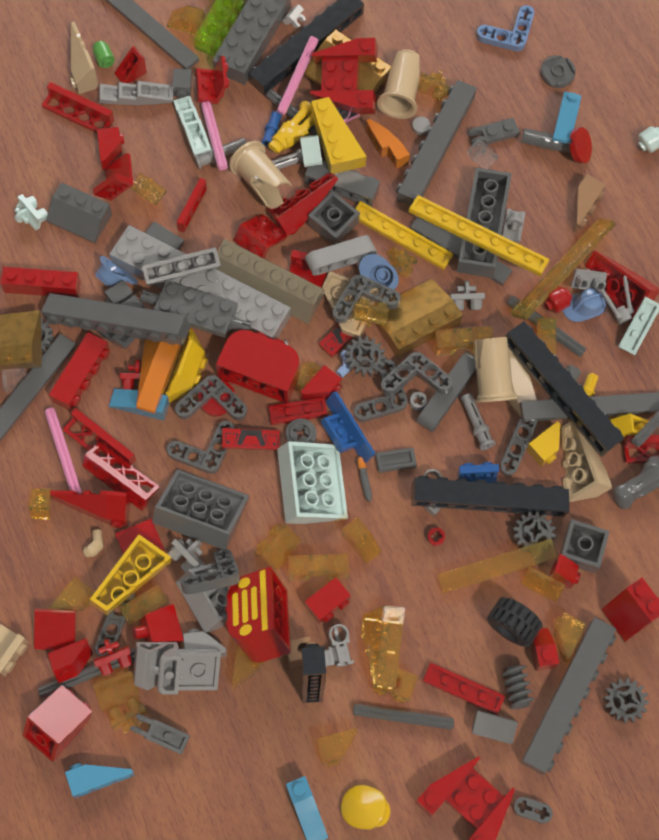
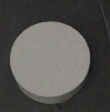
(420, 125)

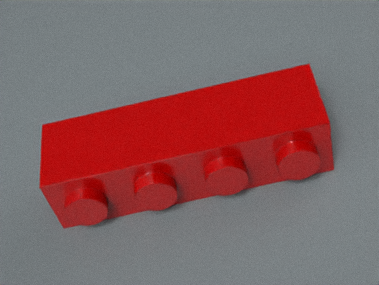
(40, 282)
(79, 372)

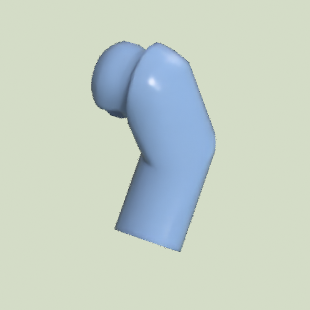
(343, 370)

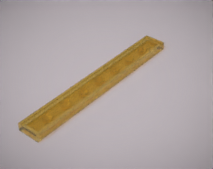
(562, 269)

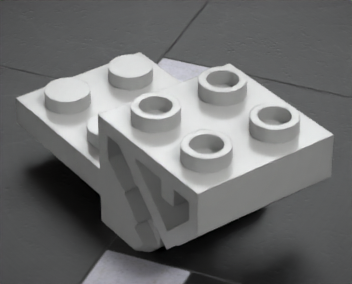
(175, 668)

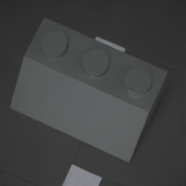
(78, 213)

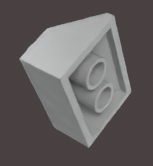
(207, 605)

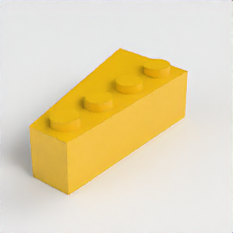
(336, 139)
(131, 572)

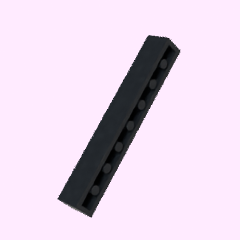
(286, 57)
(563, 389)
(489, 496)
(313, 673)

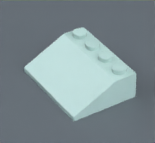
(311, 483)

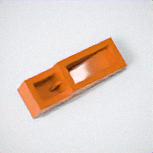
(387, 144)

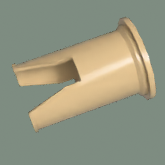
(401, 86)
(259, 172)
(493, 370)

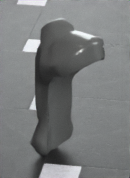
(639, 486)

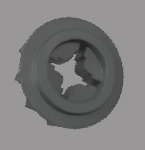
(297, 426)

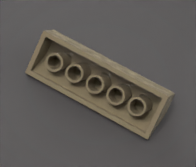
(270, 280)

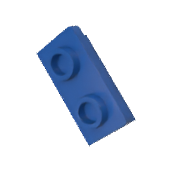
(486, 471)

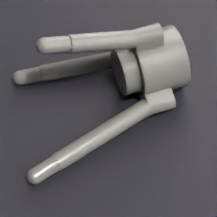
(621, 314)

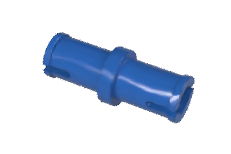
(271, 128)

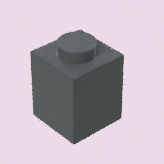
(182, 83)

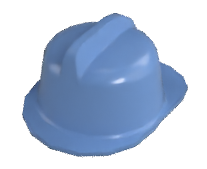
(379, 270)
(112, 274)
(585, 305)

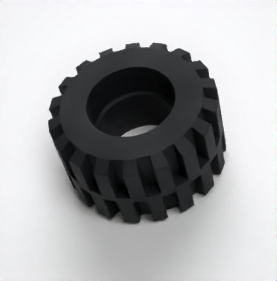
(514, 621)

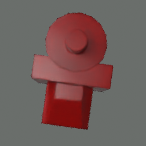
(128, 378)
(121, 654)

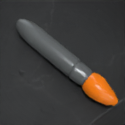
(364, 479)

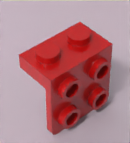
(212, 83)
(259, 235)

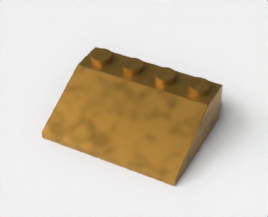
(371, 74)
(418, 316)
(20, 340)

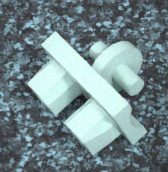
(26, 212)

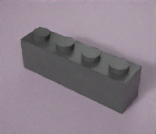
(349, 185)

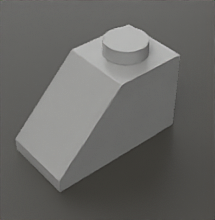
(200, 640)

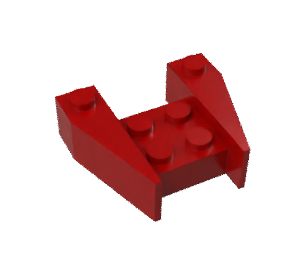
(341, 75)
(470, 798)

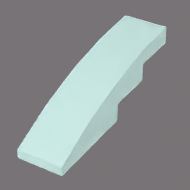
(192, 125)

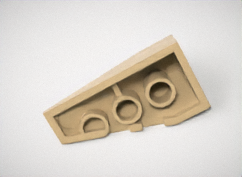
(82, 68)
(521, 383)
(583, 468)

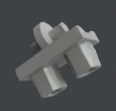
(513, 225)
(588, 279)
(475, 298)
(181, 548)

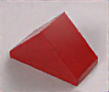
(131, 67)

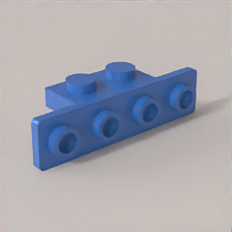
(344, 429)

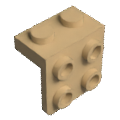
(11, 647)

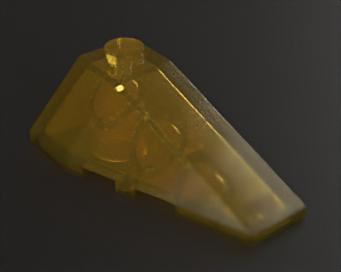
(382, 640)

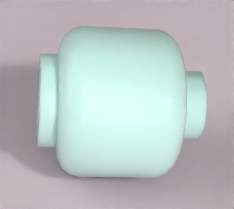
(649, 139)

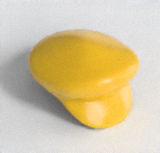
(365, 807)

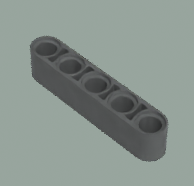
(441, 403)

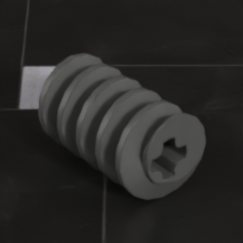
(517, 687)

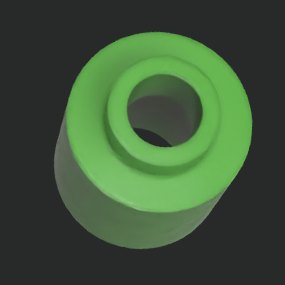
(103, 54)

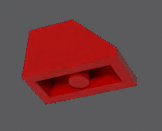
(110, 145)
(322, 385)
(565, 571)
(544, 651)
(70, 660)

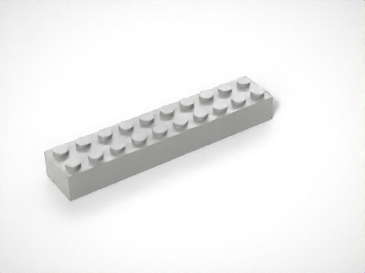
(264, 312)

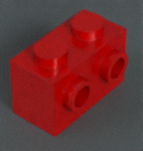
(327, 601)

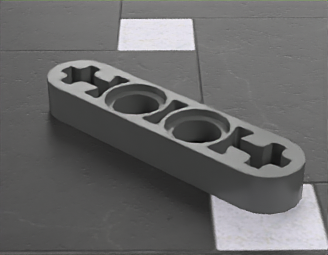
(519, 441)
(111, 619)

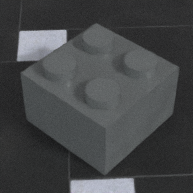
(333, 218)
(584, 545)

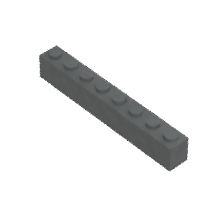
(437, 142)
(116, 319)
(568, 697)

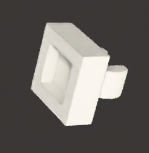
(293, 15)

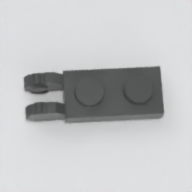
(495, 132)
(162, 734)

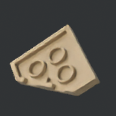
(334, 287)

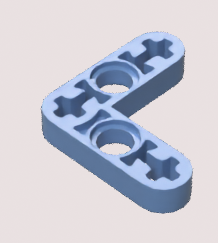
(511, 37)

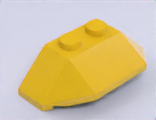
(187, 369)

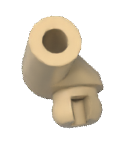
(95, 546)

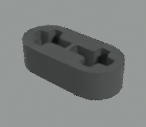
(534, 805)

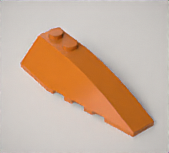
(156, 370)

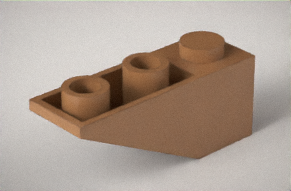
(585, 199)

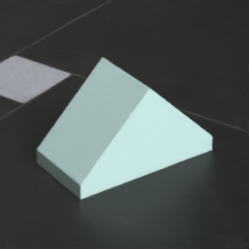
(311, 150)

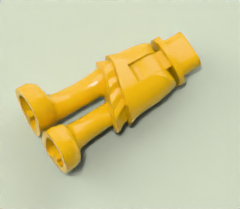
(290, 131)

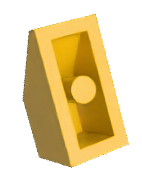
(629, 424)
(546, 445)

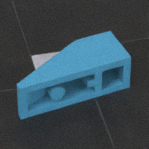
(566, 117)
(127, 399)
(89, 778)
(306, 809)

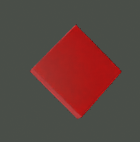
(145, 529)
(54, 628)

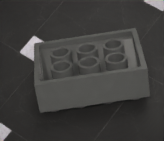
(200, 509)

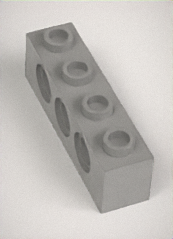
(181, 266)

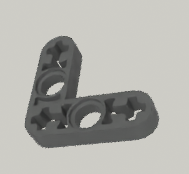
(363, 290)
(413, 370)
(214, 393)
(388, 401)
(204, 457)
(225, 575)

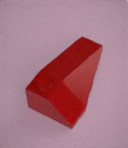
(295, 210)
(638, 286)
(106, 507)

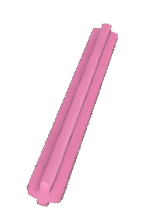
(297, 75)
(214, 136)
(62, 450)

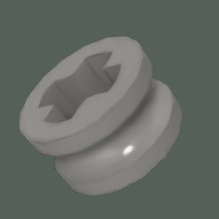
(420, 395)

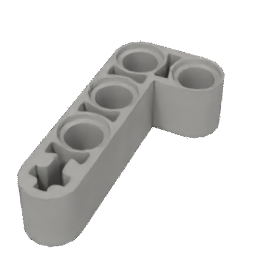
(340, 255)

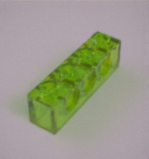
(212, 30)

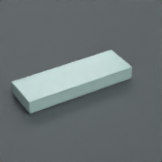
(639, 326)

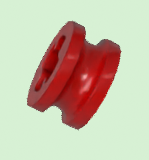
(440, 540)

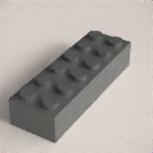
(251, 36)
(486, 209)

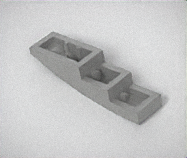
(131, 94)

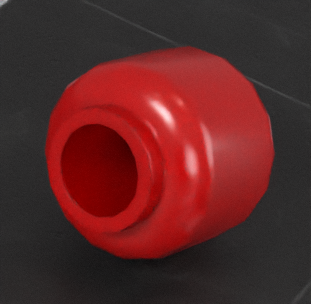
(558, 300)

